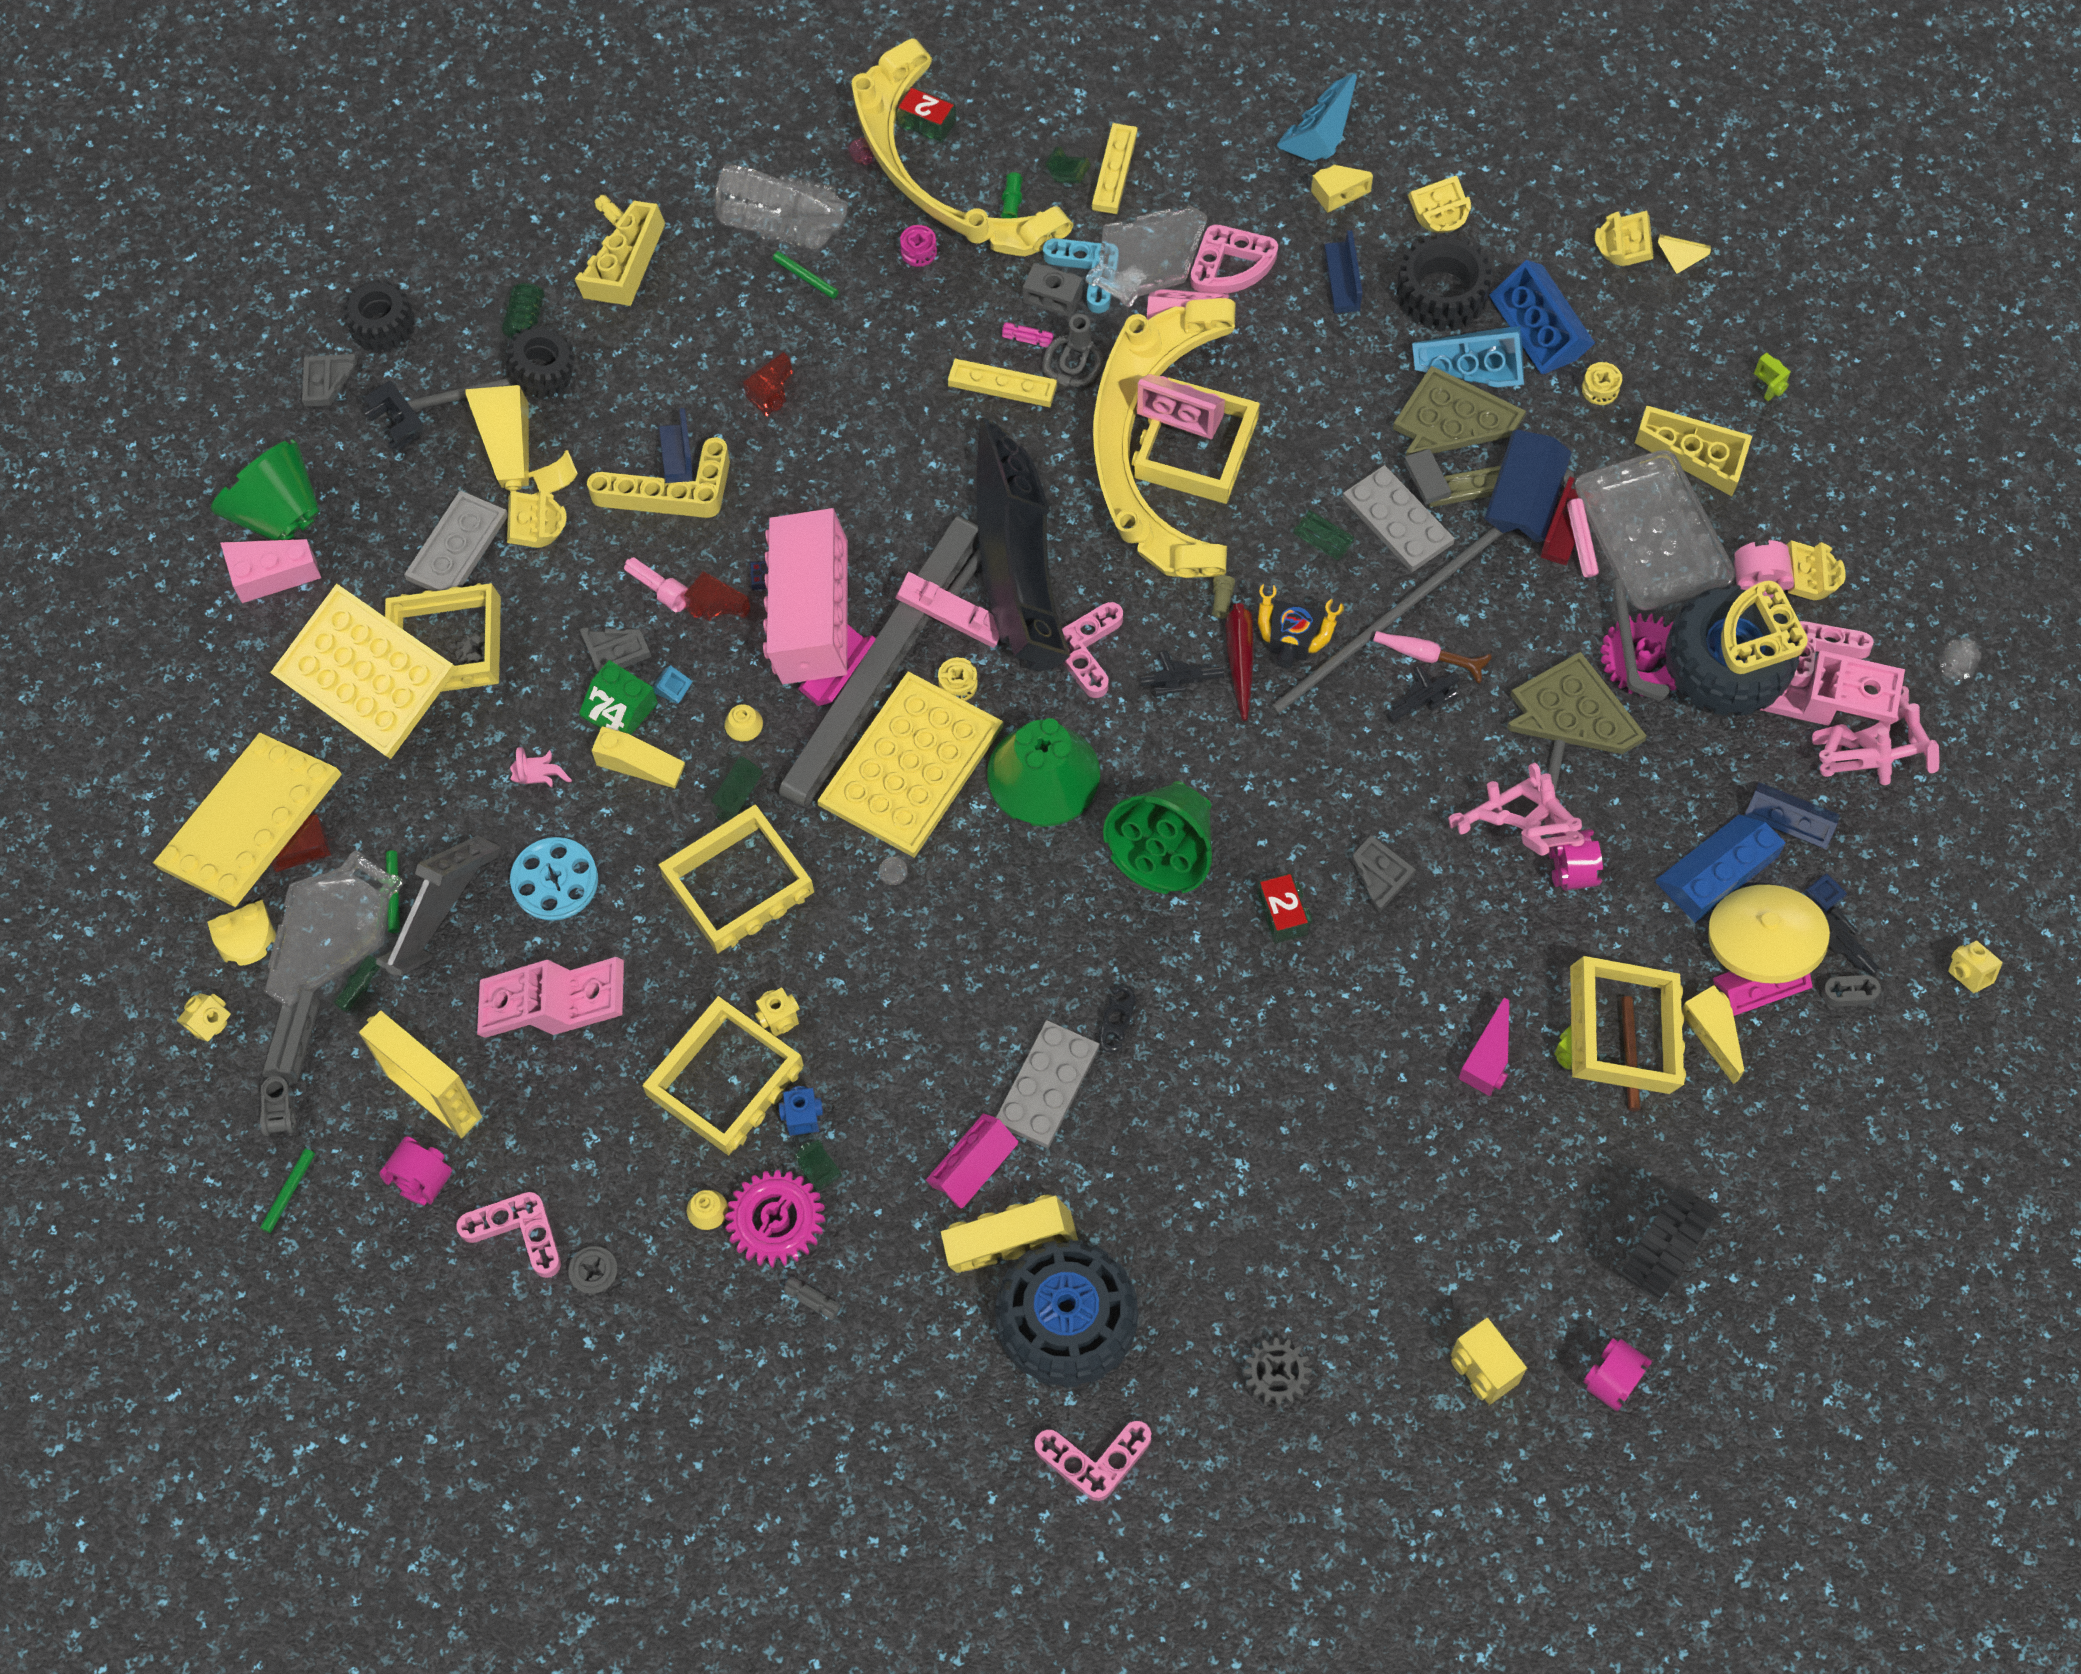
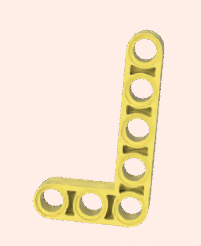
(666, 500)

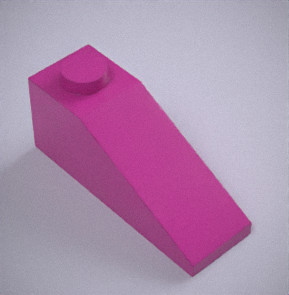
(1490, 1055)

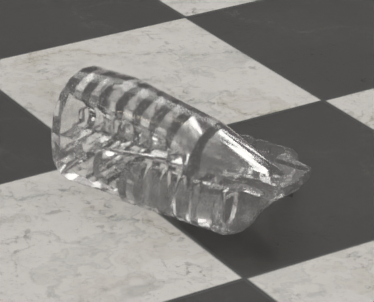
(784, 206)

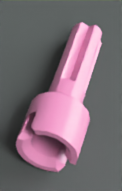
(668, 591)

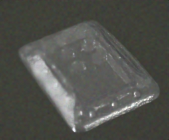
(1654, 530)

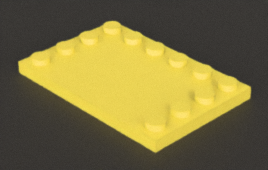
(364, 671)
(910, 764)
(247, 819)

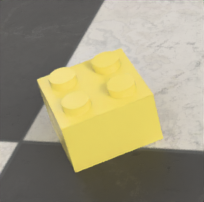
(1487, 1362)

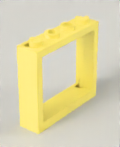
(1191, 482)
(456, 599)
(713, 844)
(1584, 1026)
(689, 1046)
(420, 1074)

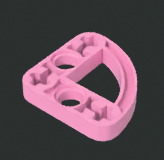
(1220, 247)

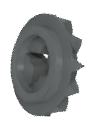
(465, 652)
(589, 1258)

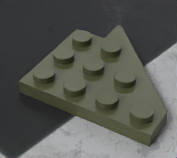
(1454, 414)
(1575, 707)

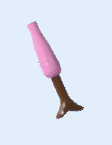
(1431, 652)

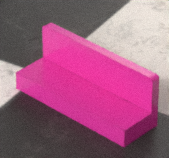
(825, 690)
(1749, 994)
(973, 1160)

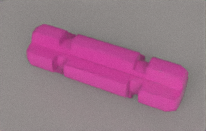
(1027, 334)

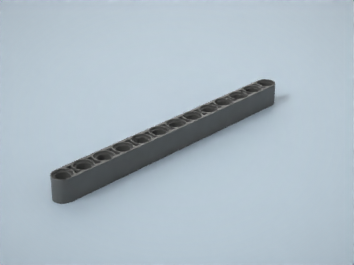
(875, 670)

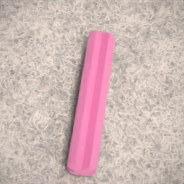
(1582, 538)

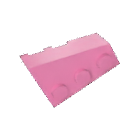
(269, 566)

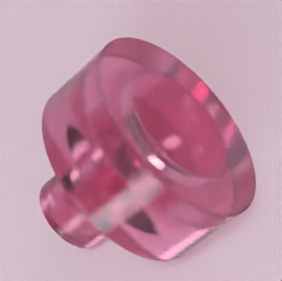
(861, 151)

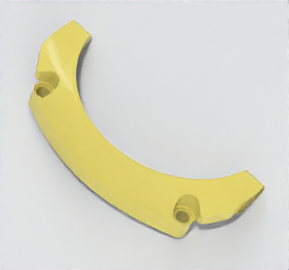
(876, 101)
(1132, 358)

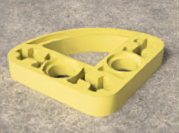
(1779, 632)

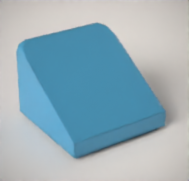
(672, 684)

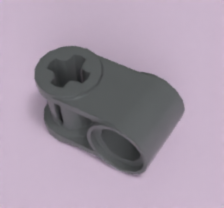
(277, 1113)

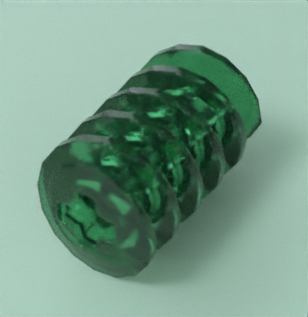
(522, 308)

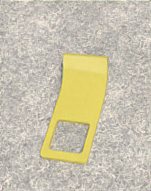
(555, 475)

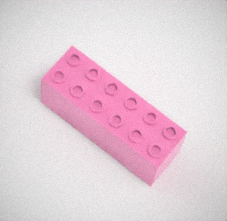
(806, 596)

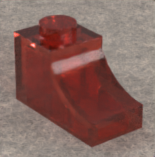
(766, 386)
(711, 598)
(305, 845)

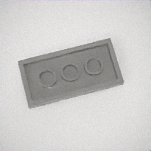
(1398, 518)
(456, 543)
(1047, 1084)

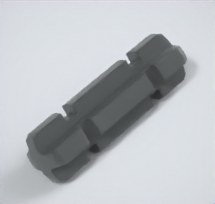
(812, 1298)

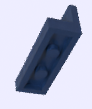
(1344, 275)
(676, 451)
(1792, 815)

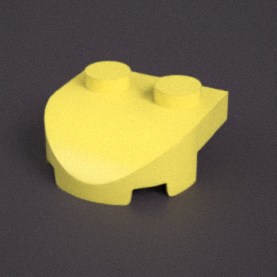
(1441, 205)
(1625, 238)
(534, 519)
(1814, 570)
(243, 933)

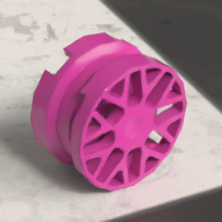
(917, 244)

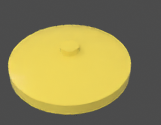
(1768, 934)

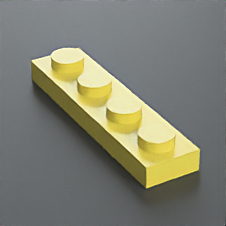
(1114, 168)
(1002, 383)

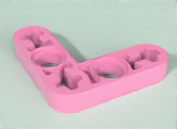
(1080, 641)
(1814, 644)
(527, 1222)
(1101, 1468)

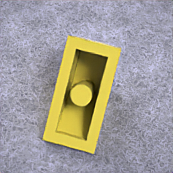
(1340, 185)

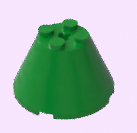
(271, 495)
(1043, 774)
(1162, 838)

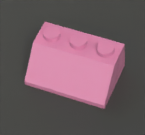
(1166, 299)
(1179, 405)

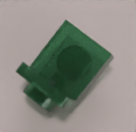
(1065, 168)
(817, 1165)

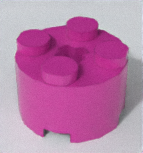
(1577, 865)
(416, 1171)
(1617, 1374)

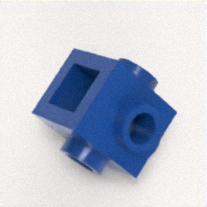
(801, 1110)

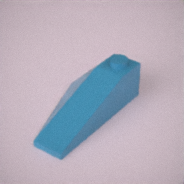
(1322, 124)
(1481, 356)

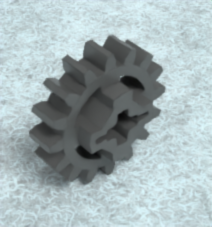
(1286, 1381)

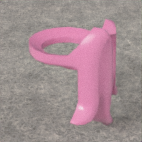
(535, 770)

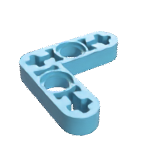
(1088, 262)

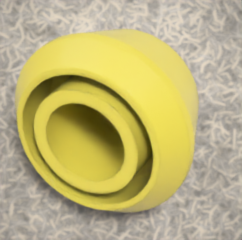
(743, 723)
(707, 1209)

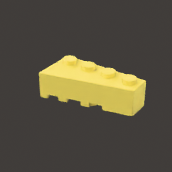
(622, 261)
(1700, 447)
(1007, 1233)

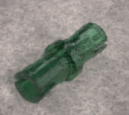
(357, 984)

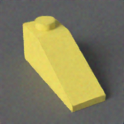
(636, 758)
(1714, 1025)

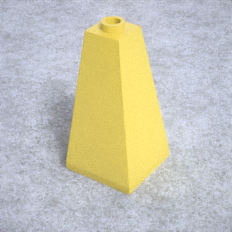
(504, 428)

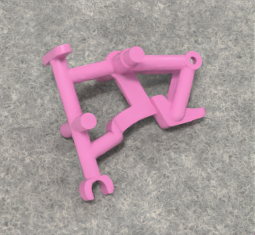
(1876, 752)
(1539, 790)

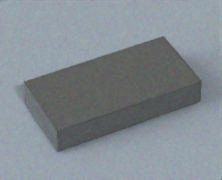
(1427, 476)

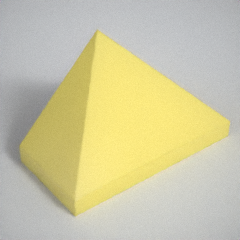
(1682, 252)

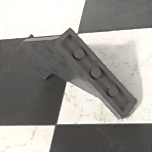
(444, 881)

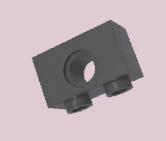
(1052, 289)

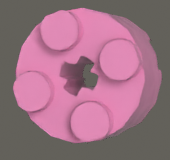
(1763, 564)

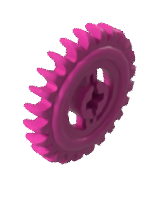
(1648, 651)
(759, 1241)

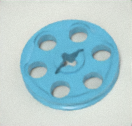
(541, 879)

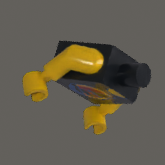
(1294, 628)

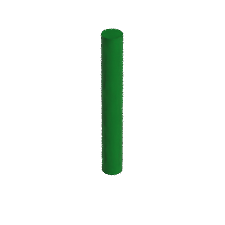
(805, 275)
(393, 908)
(287, 1191)

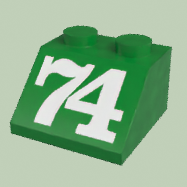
(617, 700)

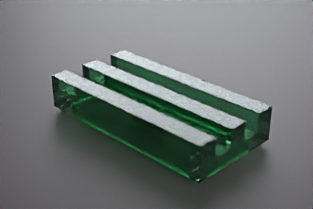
(1327, 532)

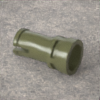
(1223, 590)

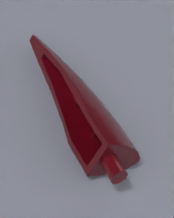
(1240, 654)

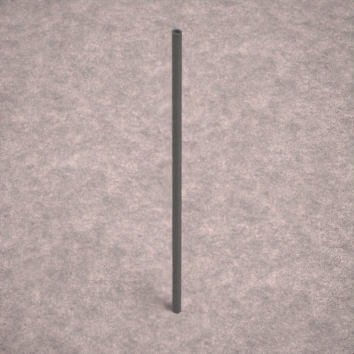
(1390, 617)

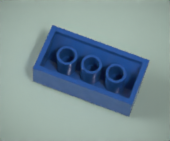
(1547, 322)
(1721, 865)

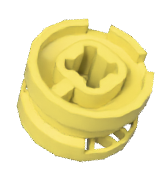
(1601, 381)
(958, 677)

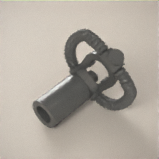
(1079, 340)

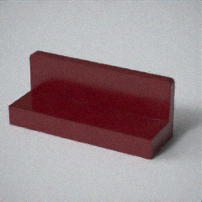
(1560, 536)

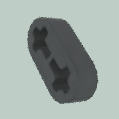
(1850, 985)

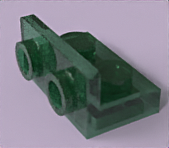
(736, 788)

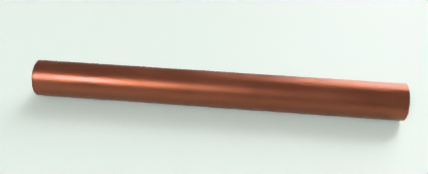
(1630, 1048)

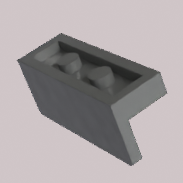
(292, 1038)

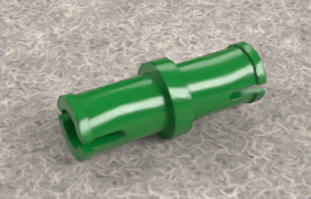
(1012, 196)

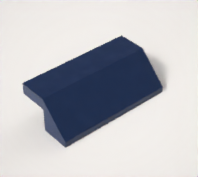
(1528, 484)

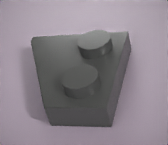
(325, 377)
(618, 646)
(1381, 871)

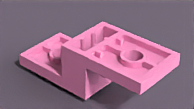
(1839, 686)
(550, 997)

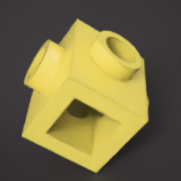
(1974, 966)
(777, 1011)
(204, 1016)

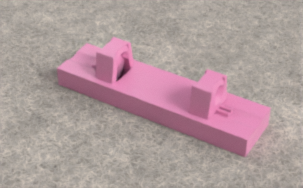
(949, 609)

